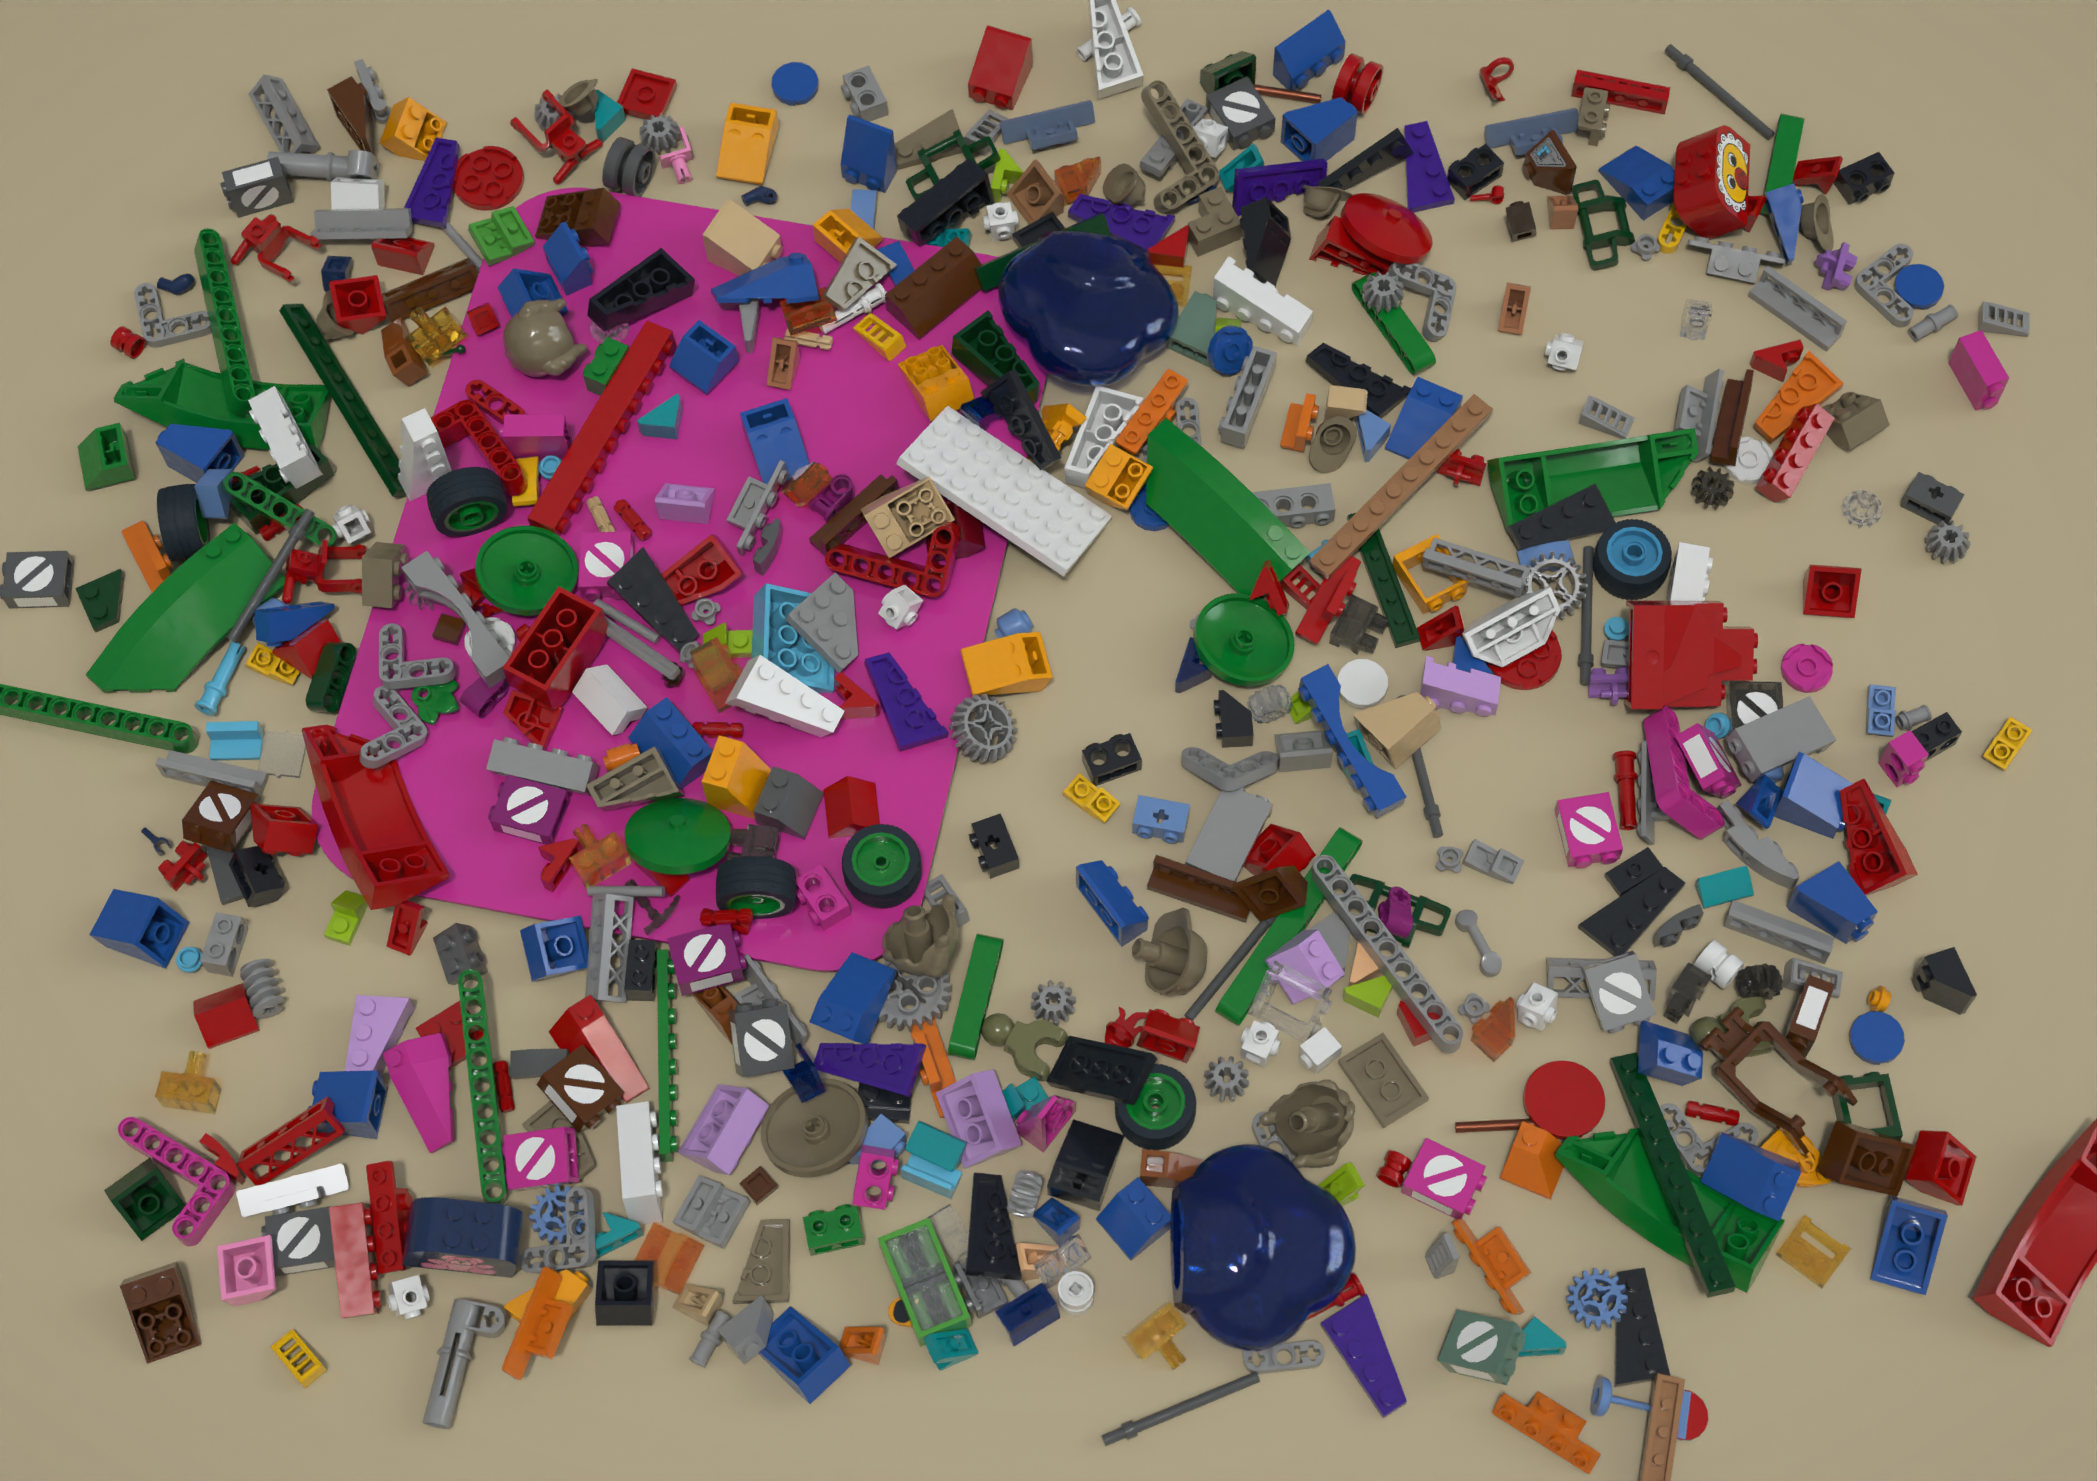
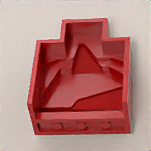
(1685, 653)

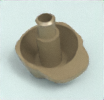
(1174, 956)

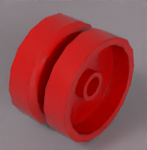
(1358, 82)

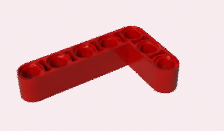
(467, 420)
(900, 567)

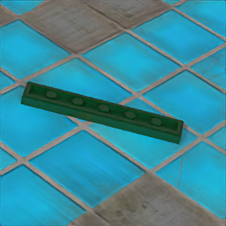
(991, 271)
(1388, 590)

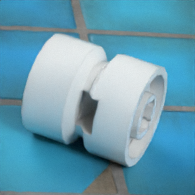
(1719, 964)
(1075, 1293)

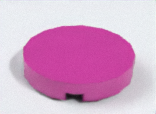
(1807, 668)

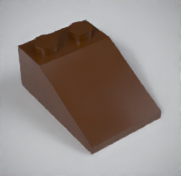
(353, 112)
(1866, 1159)

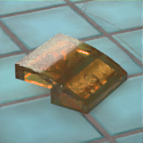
(808, 314)
(672, 1257)

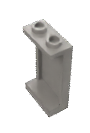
(1779, 737)
(1230, 833)

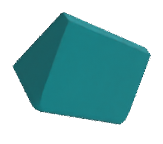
(1724, 887)
(936, 1146)

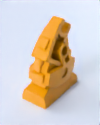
(1060, 421)
(1809, 1164)

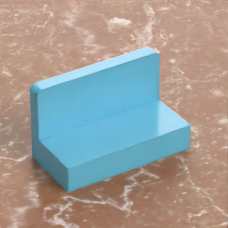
(235, 740)
(931, 1176)

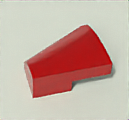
(532, 717)

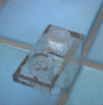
(1695, 319)

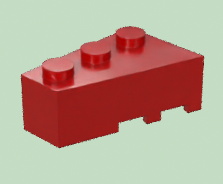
(1340, 248)

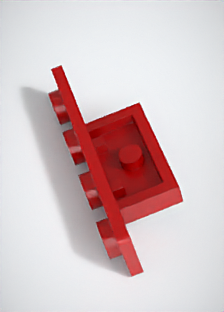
(1328, 601)
(389, 1215)

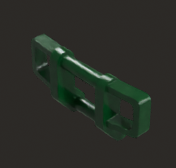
(968, 151)
(1616, 237)
(1418, 902)

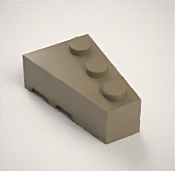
(636, 782)

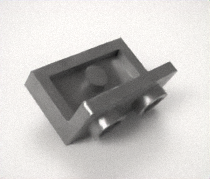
(459, 951)
(982, 1293)

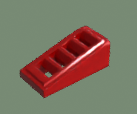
(1292, 590)

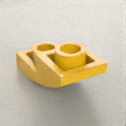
(530, 469)
(271, 666)
(2007, 743)
(1091, 799)

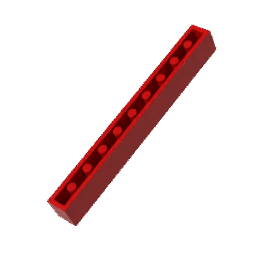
(602, 429)

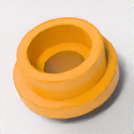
(1879, 999)

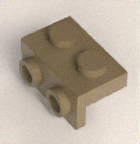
(1592, 113)

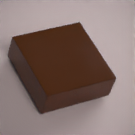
(449, 629)
(758, 1185)

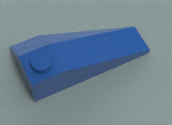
(783, 278)

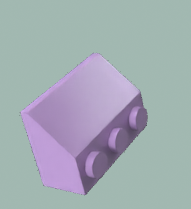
(980, 1117)
(724, 1128)

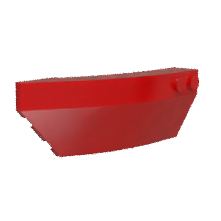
(372, 820)
(2047, 1248)

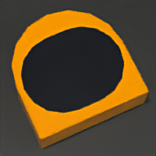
(898, 1314)

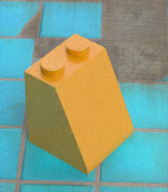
(734, 777)

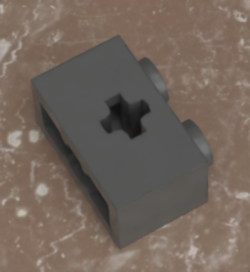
(1932, 499)

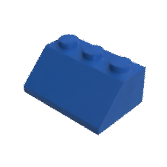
(1308, 52)
(675, 738)
(1111, 901)

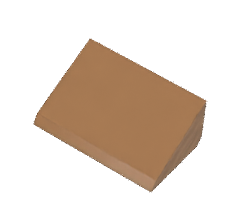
(1036, 194)

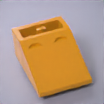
(747, 143)
(936, 381)
(1007, 665)

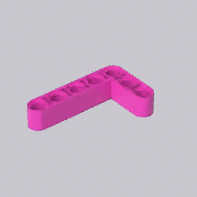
(1672, 780)
(184, 1169)

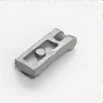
(374, 93)

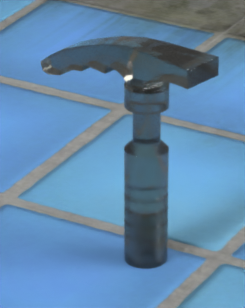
(658, 919)

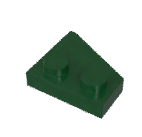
(102, 599)

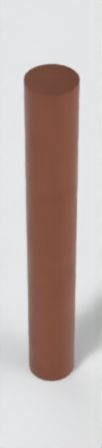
(1288, 94)
(1491, 1125)

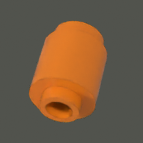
(620, 755)

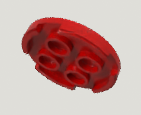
(488, 178)
(1533, 668)
(1564, 1099)

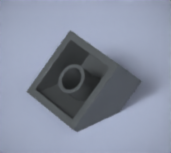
(788, 803)

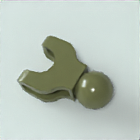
(1751, 1007)
(1022, 1040)

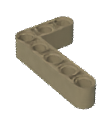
(1180, 147)

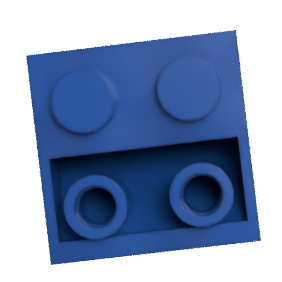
(568, 259)
(703, 357)

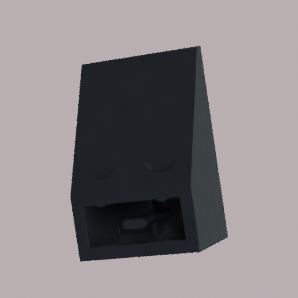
(1265, 239)
(1085, 1165)

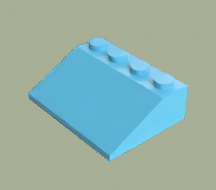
(782, 643)

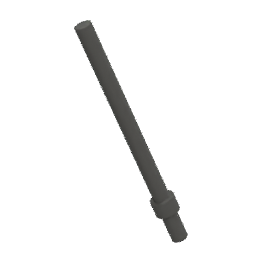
(1686, 63)
(296, 533)
(1586, 658)
(1431, 809)
(1228, 968)
(1131, 1429)

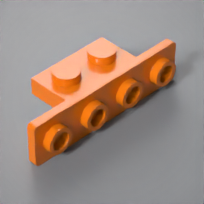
(1154, 409)
(147, 554)
(935, 1063)
(1498, 1260)
(540, 1325)
(1549, 1426)

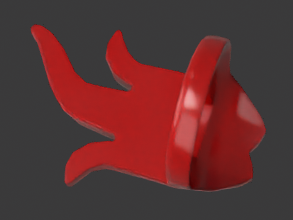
(1491, 82)
(1122, 1031)

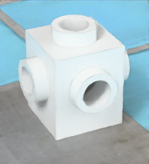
(1212, 136)
(1000, 221)
(1566, 343)
(354, 531)
(900, 607)
(1537, 1007)
(1259, 1042)
(397, 1298)

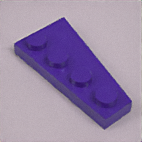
(1425, 173)
(1275, 181)
(434, 185)
(1124, 223)
(904, 709)
(882, 1066)
(1363, 1348)

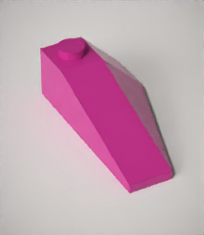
(422, 1080)
(1045, 1120)

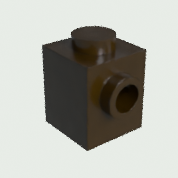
(1520, 220)

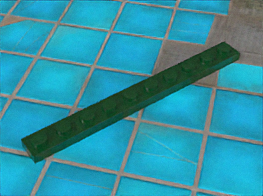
(344, 395)
(1672, 1176)

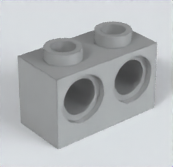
(867, 93)
(224, 944)

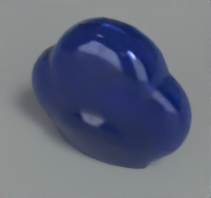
(1087, 306)
(1256, 1247)

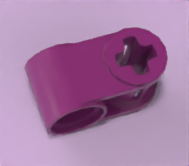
(829, 500)
(481, 698)
(1396, 912)

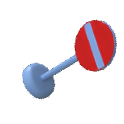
(1692, 1416)

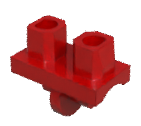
(1463, 468)
(186, 868)

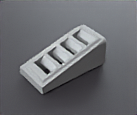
(975, 131)
(750, 317)
(1995, 326)
(1609, 411)
(938, 882)
(1795, 982)
(1442, 1257)

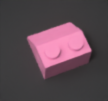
(246, 1270)

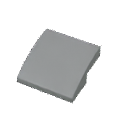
(711, 1211)

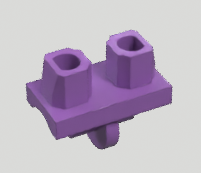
(1832, 266)
(1608, 685)

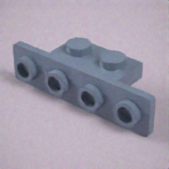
(1048, 126)
(1527, 132)

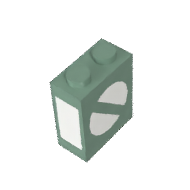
(1482, 1347)

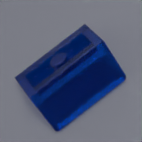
(804, 1077)
(1028, 1314)

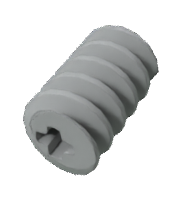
(262, 988)

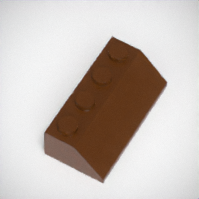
(935, 289)

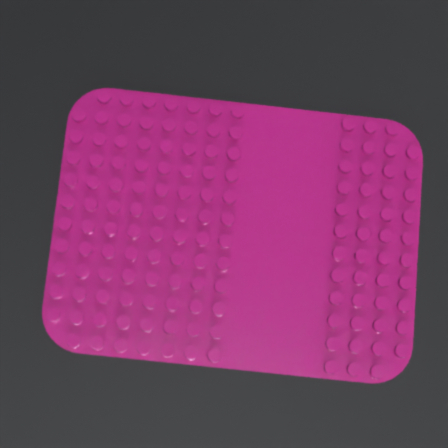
(852, 420)

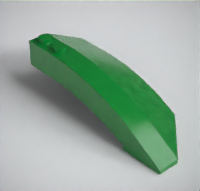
(198, 399)
(1629, 473)
(1216, 511)
(185, 616)
(1625, 1183)

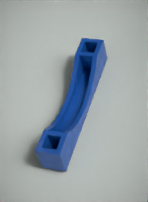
(1378, 787)

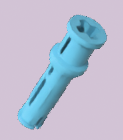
(216, 688)

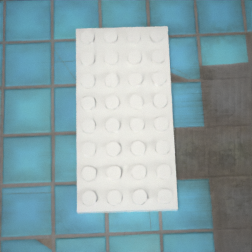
(1005, 490)

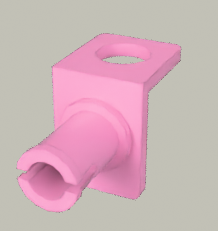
(678, 160)

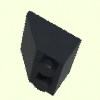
(1945, 981)
(624, 1293)

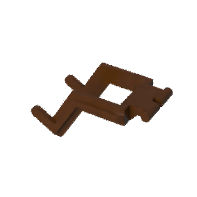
(1738, 1042)

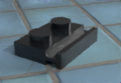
(891, 1105)

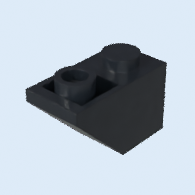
(1235, 722)

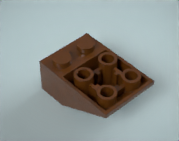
(587, 211)
(161, 1312)

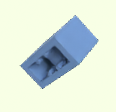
(1150, 810)

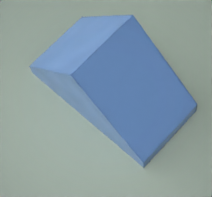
(1372, 433)
(211, 498)

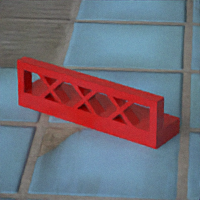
(1624, 91)
(288, 1133)

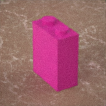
(1978, 370)
(536, 435)

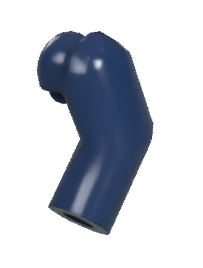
(760, 194)
(177, 285)

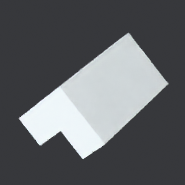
(608, 698)

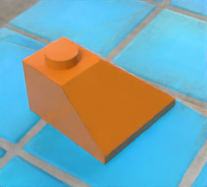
(1533, 1161)

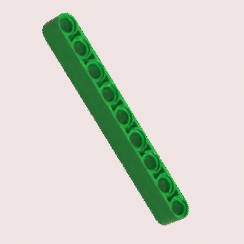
(224, 322)
(98, 721)
(1242, 992)
(481, 1074)

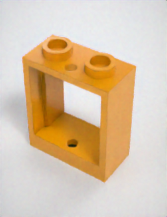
(1413, 557)

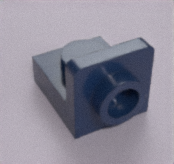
(335, 269)

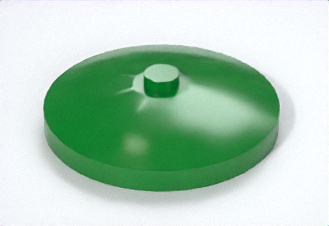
(523, 569)
(1243, 640)
(677, 836)

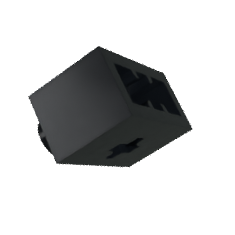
(989, 832)
(256, 876)

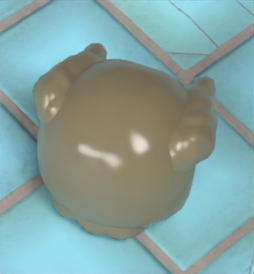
(539, 339)
(923, 941)
(1313, 1122)

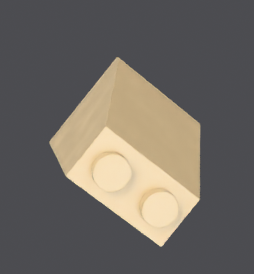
(740, 240)
(1399, 726)

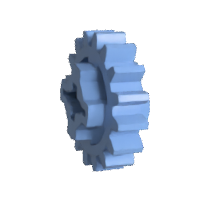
(549, 1220)
(1587, 1304)

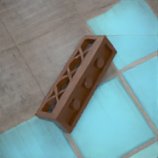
(430, 289)
(1732, 420)
(850, 518)
(1197, 888)

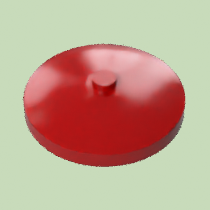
(1386, 228)

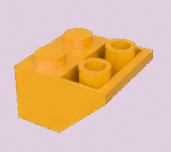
(411, 130)
(838, 230)
(1117, 478)

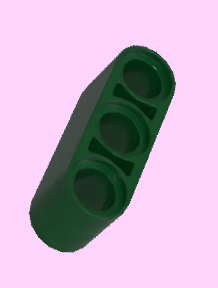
(331, 677)

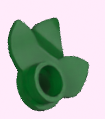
(436, 702)

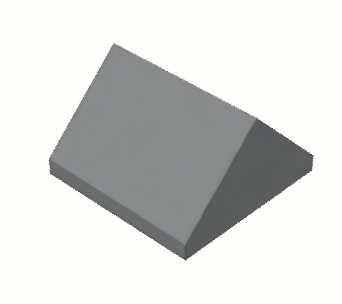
(1303, 751)

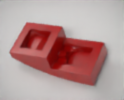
(224, 1159)

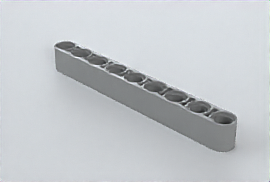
(1387, 965)

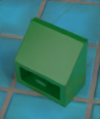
(105, 457)

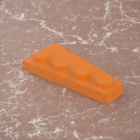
(1807, 385)

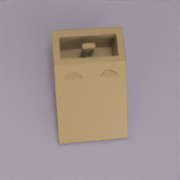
(907, 515)

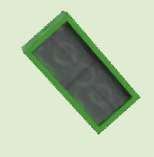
(924, 1280)

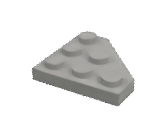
(829, 622)

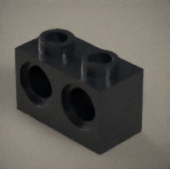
(1477, 175)
(1863, 175)
(1938, 735)
(1115, 765)
(641, 970)

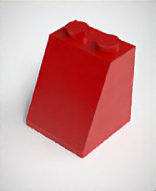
(1000, 68)

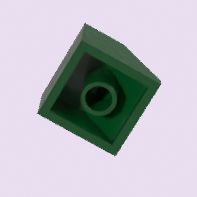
(1228, 71)
(145, 1199)

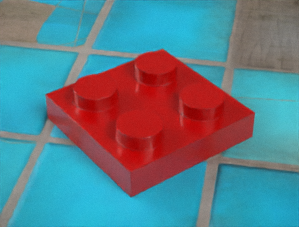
(646, 94)
(450, 1024)

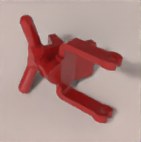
(559, 137)
(270, 239)
(309, 566)

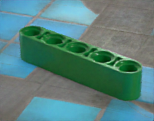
(1783, 154)
(1399, 333)
(266, 508)
(975, 996)

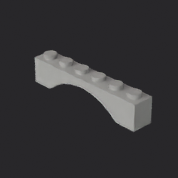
(430, 582)

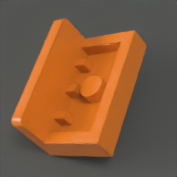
(1298, 424)

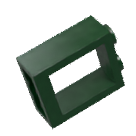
(1870, 1080)

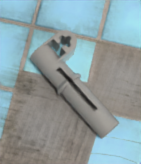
(355, 165)
(462, 1325)

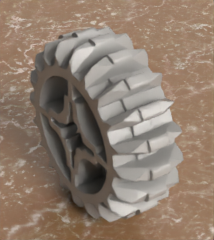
(1562, 591)
(976, 734)

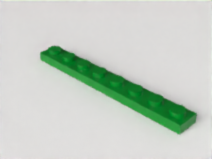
(666, 1065)

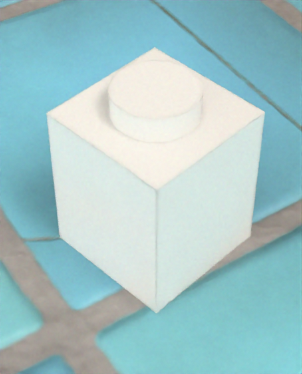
(1319, 1051)

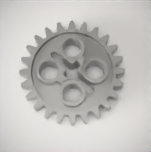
(934, 999)

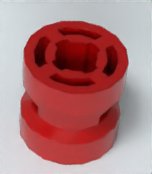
(130, 343)
(1393, 1169)

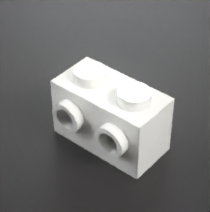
(357, 193)

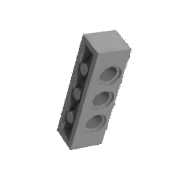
(1293, 499)

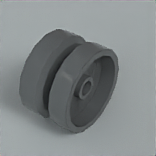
(628, 167)

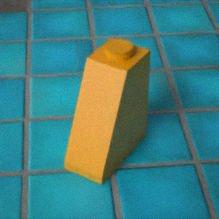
(571, 1290)

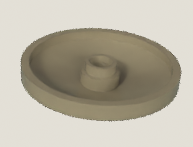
(815, 1134)

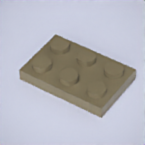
(1383, 1080)

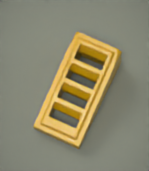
(890, 346)
(312, 1372)

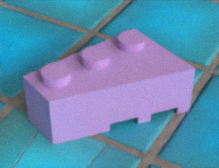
(1460, 690)
(375, 1029)

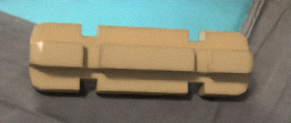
(811, 340)
(599, 515)

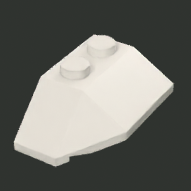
(1513, 628)

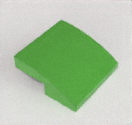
(501, 235)

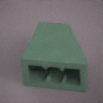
(1195, 328)

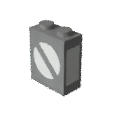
(1618, 992)

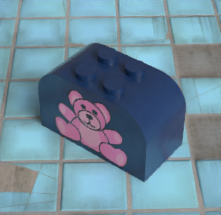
(462, 1236)

